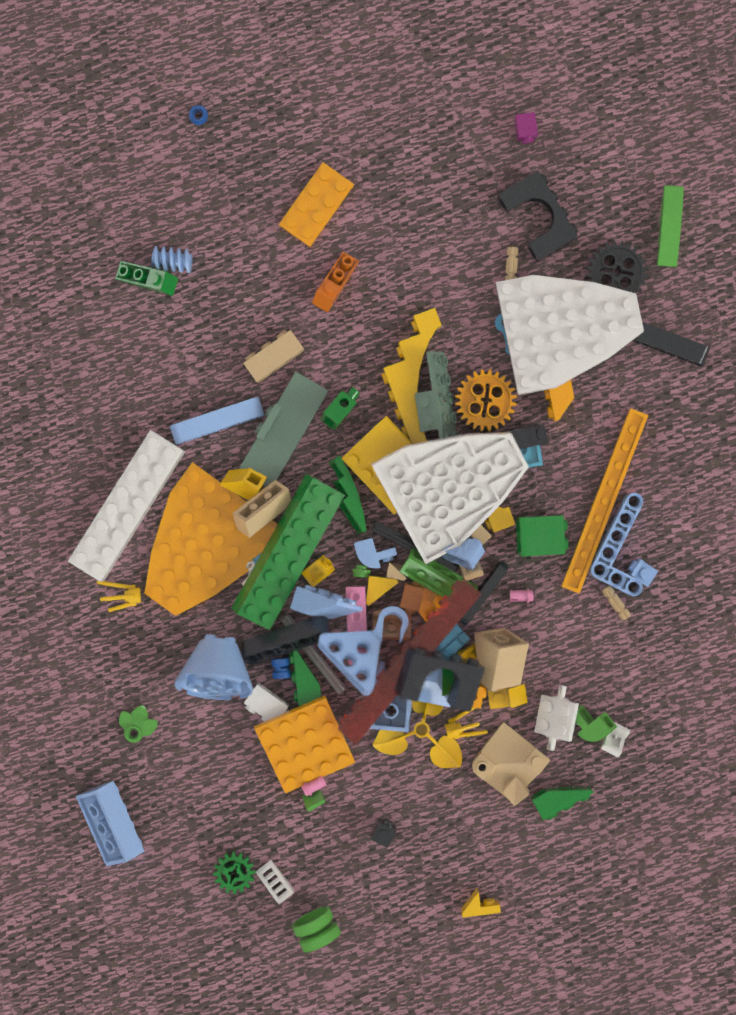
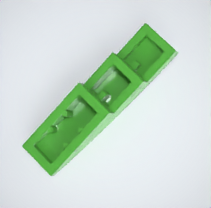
(670, 225)

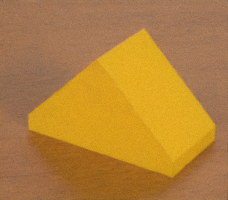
(377, 587)

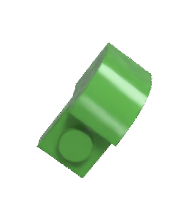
(593, 729)

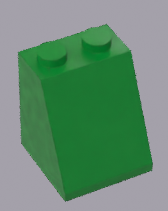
(541, 535)

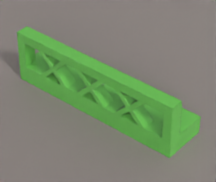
(433, 579)

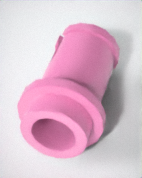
(521, 595)
(313, 786)

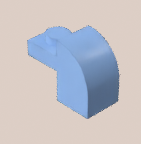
(369, 557)

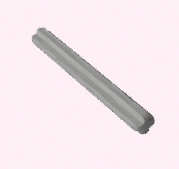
(319, 661)

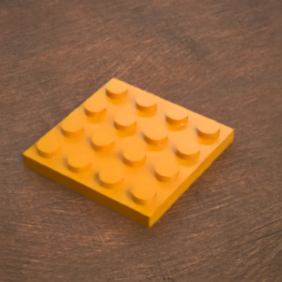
(304, 744)

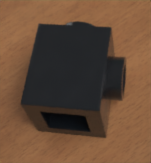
(383, 832)

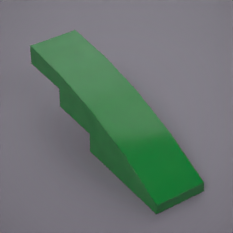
(351, 502)

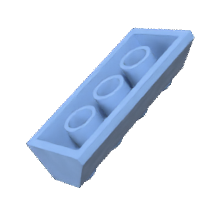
(110, 824)

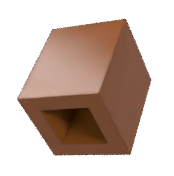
(411, 597)

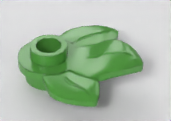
(139, 721)

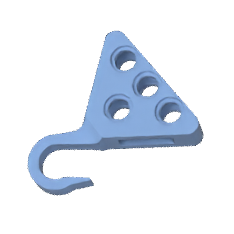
(350, 641)

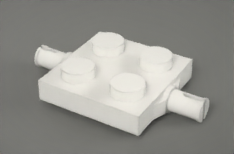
(556, 717)

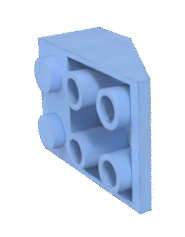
(321, 603)

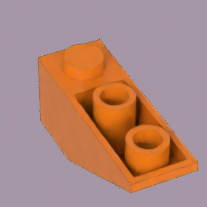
(334, 282)

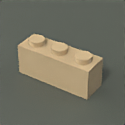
(273, 355)
(262, 508)

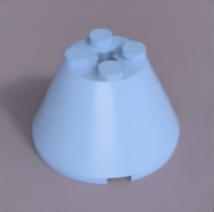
(215, 670)

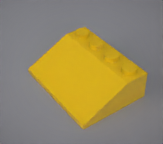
(373, 446)

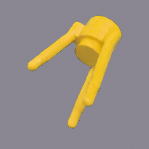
(132, 595)
(455, 730)

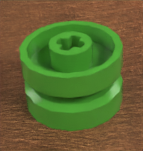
(316, 929)

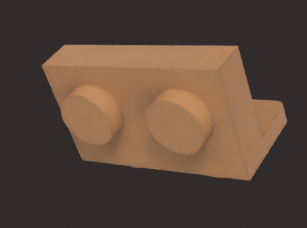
(392, 626)

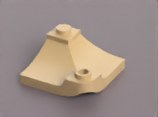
(508, 756)

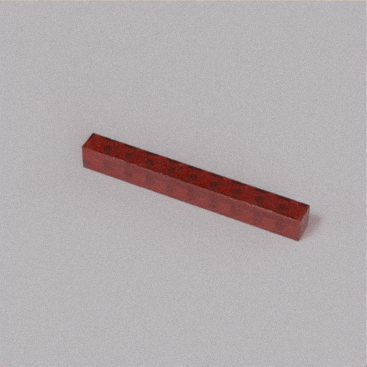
(428, 637)

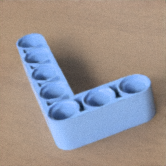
(615, 547)

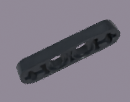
(486, 589)

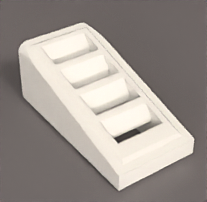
(269, 885)

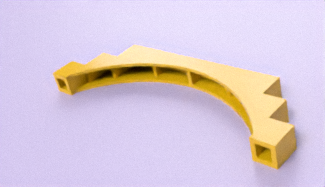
(404, 384)

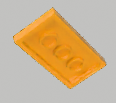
(316, 204)

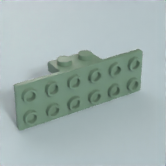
(435, 406)
(284, 427)

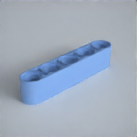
(217, 420)

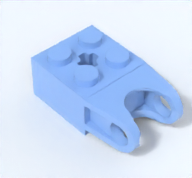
(402, 717)

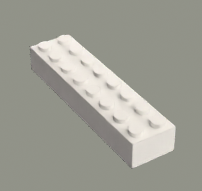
(126, 506)

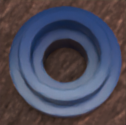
(198, 109)

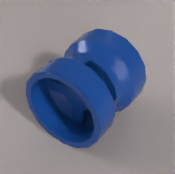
(281, 668)

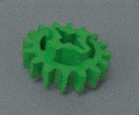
(226, 869)

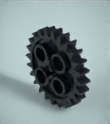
(618, 254)

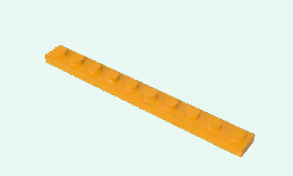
(604, 500)

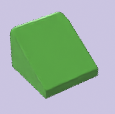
(314, 801)

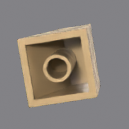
(502, 657)

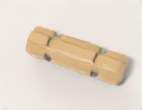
(511, 263)
(616, 603)

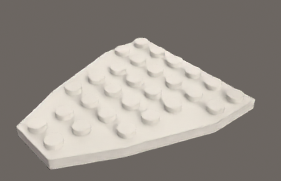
(563, 327)
(450, 486)

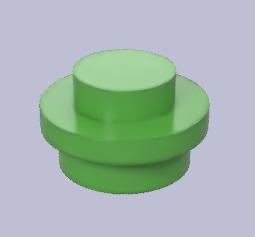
(361, 571)

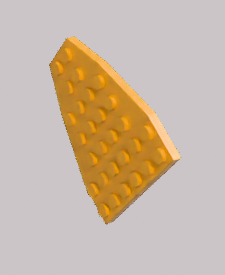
(199, 544)

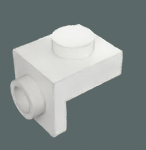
(614, 741)

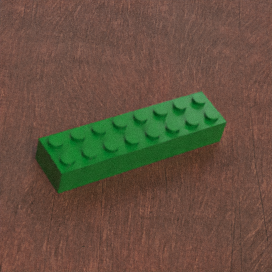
(287, 552)

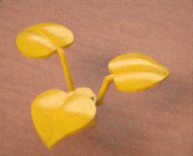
(445, 752)

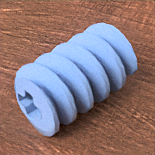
(172, 259)

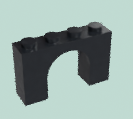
(535, 189)
(421, 663)

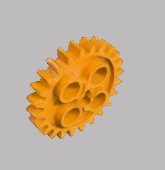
(503, 402)

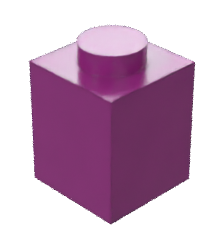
(526, 127)

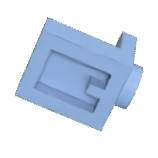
(642, 571)

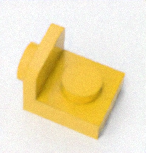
(318, 570)

